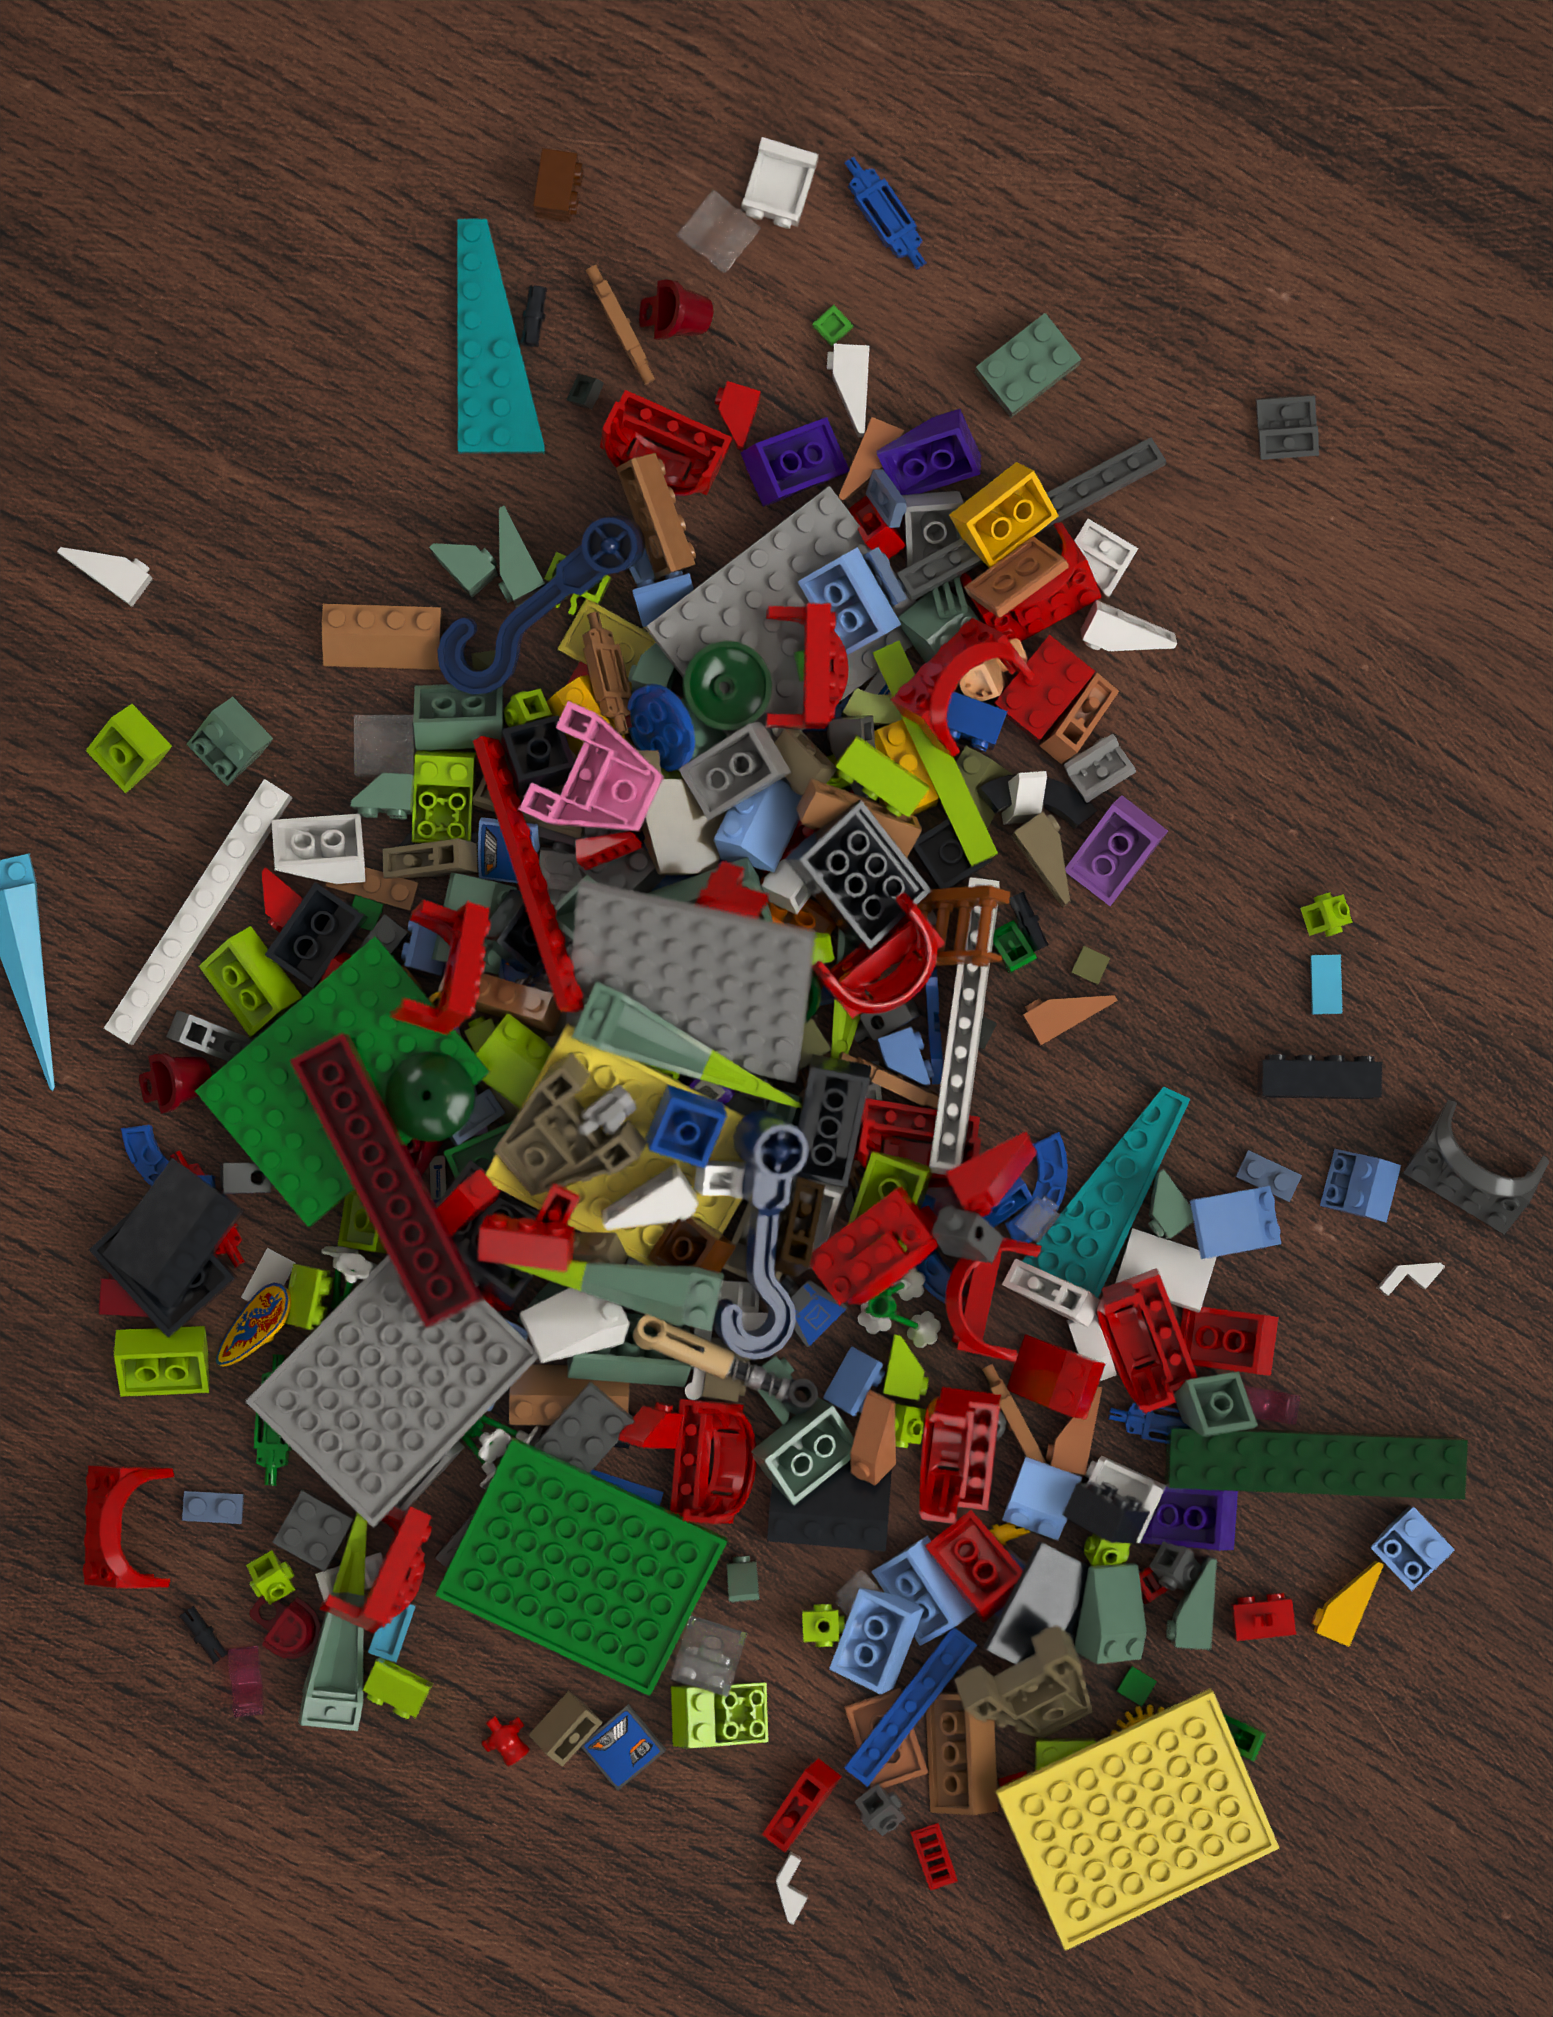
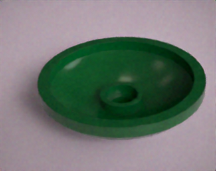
(747, 683)
(450, 1102)

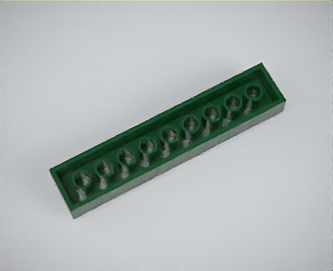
(1317, 1463)

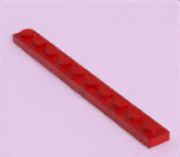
(529, 875)

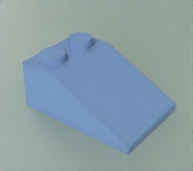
(1235, 1222)

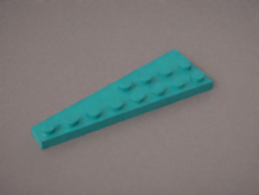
(493, 386)
(1099, 1217)

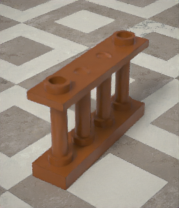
(965, 900)

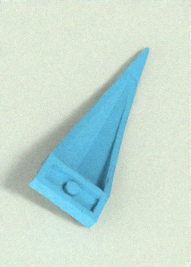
(23, 952)

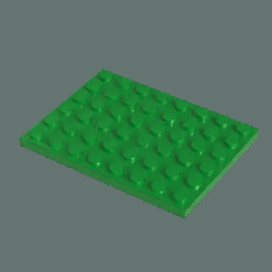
(266, 1103)
(581, 1566)

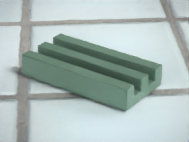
(952, 609)

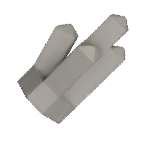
(608, 1111)

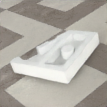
(1105, 553)

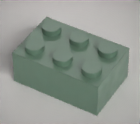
(1027, 365)

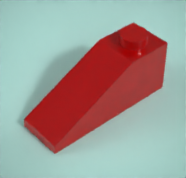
(801, 1804)

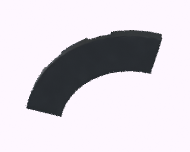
(1057, 798)

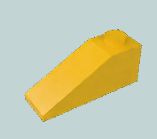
(1345, 1609)

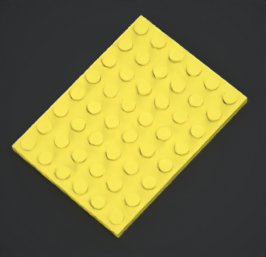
(646, 1089)
(1137, 1819)

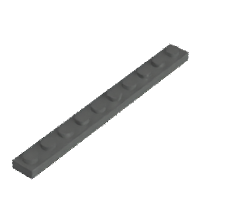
(1066, 499)

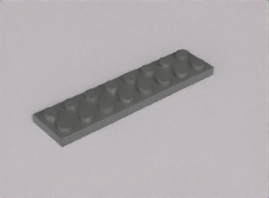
(577, 1436)

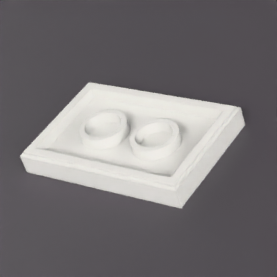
(1179, 1266)

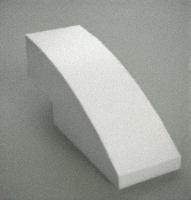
(721, 1178)

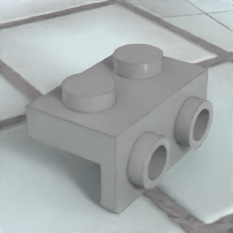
(1099, 768)

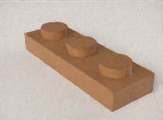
(393, 892)

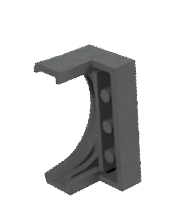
(1454, 1176)

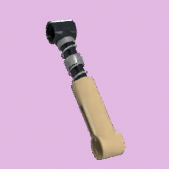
(721, 1362)

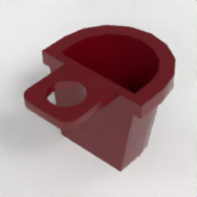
(676, 311)
(173, 1080)
(292, 1630)

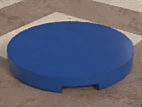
(661, 725)

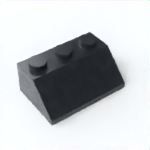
(315, 934)

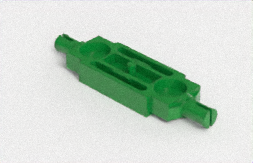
(272, 1450)

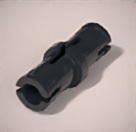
(533, 316)
(1028, 921)
(203, 1634)

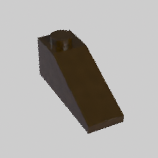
(799, 1228)

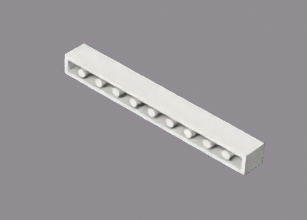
(198, 912)
(961, 1051)

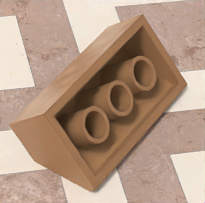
(656, 515)
(381, 636)
(547, 1391)
(960, 1759)

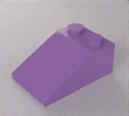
(1115, 850)

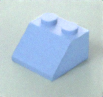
(1040, 1498)

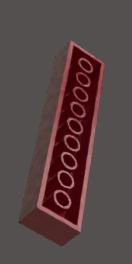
(386, 1180)

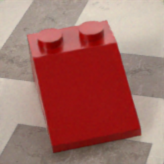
(989, 1176)
(1230, 1339)
(1055, 1377)
(976, 1564)

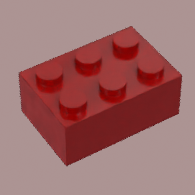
(1056, 683)

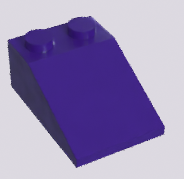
(932, 455)
(794, 461)
(1194, 1519)

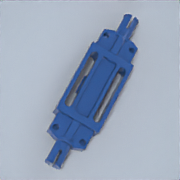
(867, 188)
(1142, 1423)

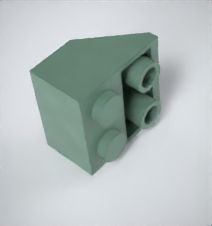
(229, 740)
(386, 794)

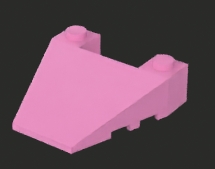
(607, 785)

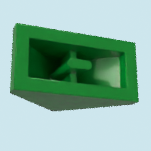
(1012, 947)
(1246, 1737)

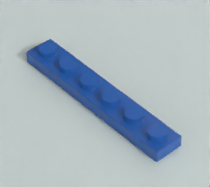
(910, 1706)

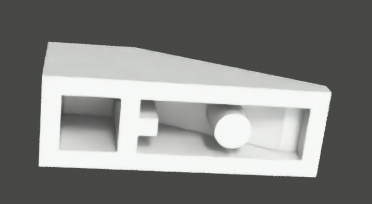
(851, 378)
(115, 573)
(1119, 631)
(786, 888)
(1052, 1292)

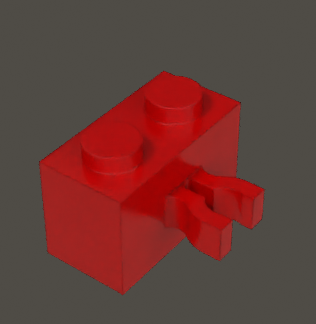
(1263, 1617)

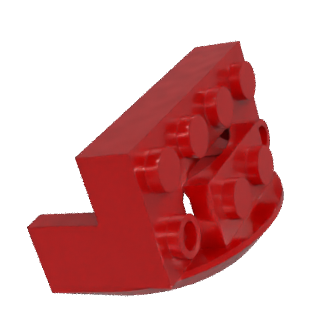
(642, 418)
(1052, 602)
(821, 686)
(929, 691)
(727, 893)
(465, 935)
(864, 966)
(887, 1119)
(882, 1262)
(970, 1313)
(1131, 1343)
(960, 1435)
(732, 1464)
(106, 1495)
(397, 1577)

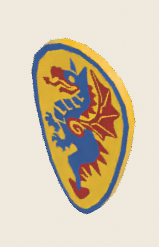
(255, 1324)

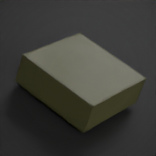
(1090, 965)

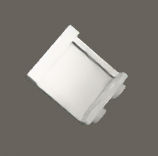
(779, 183)
(1128, 1483)

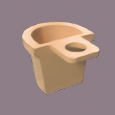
(988, 678)

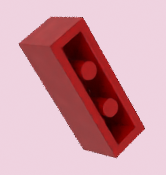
(526, 1242)

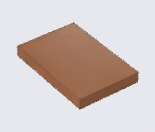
(1016, 577)
(907, 1760)

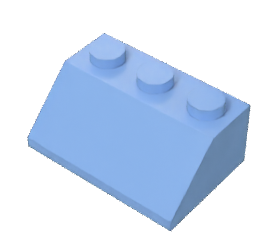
(856, 598)
(760, 827)
(920, 1580)
(876, 1639)

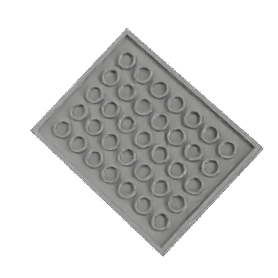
(766, 574)
(702, 969)
(382, 1395)

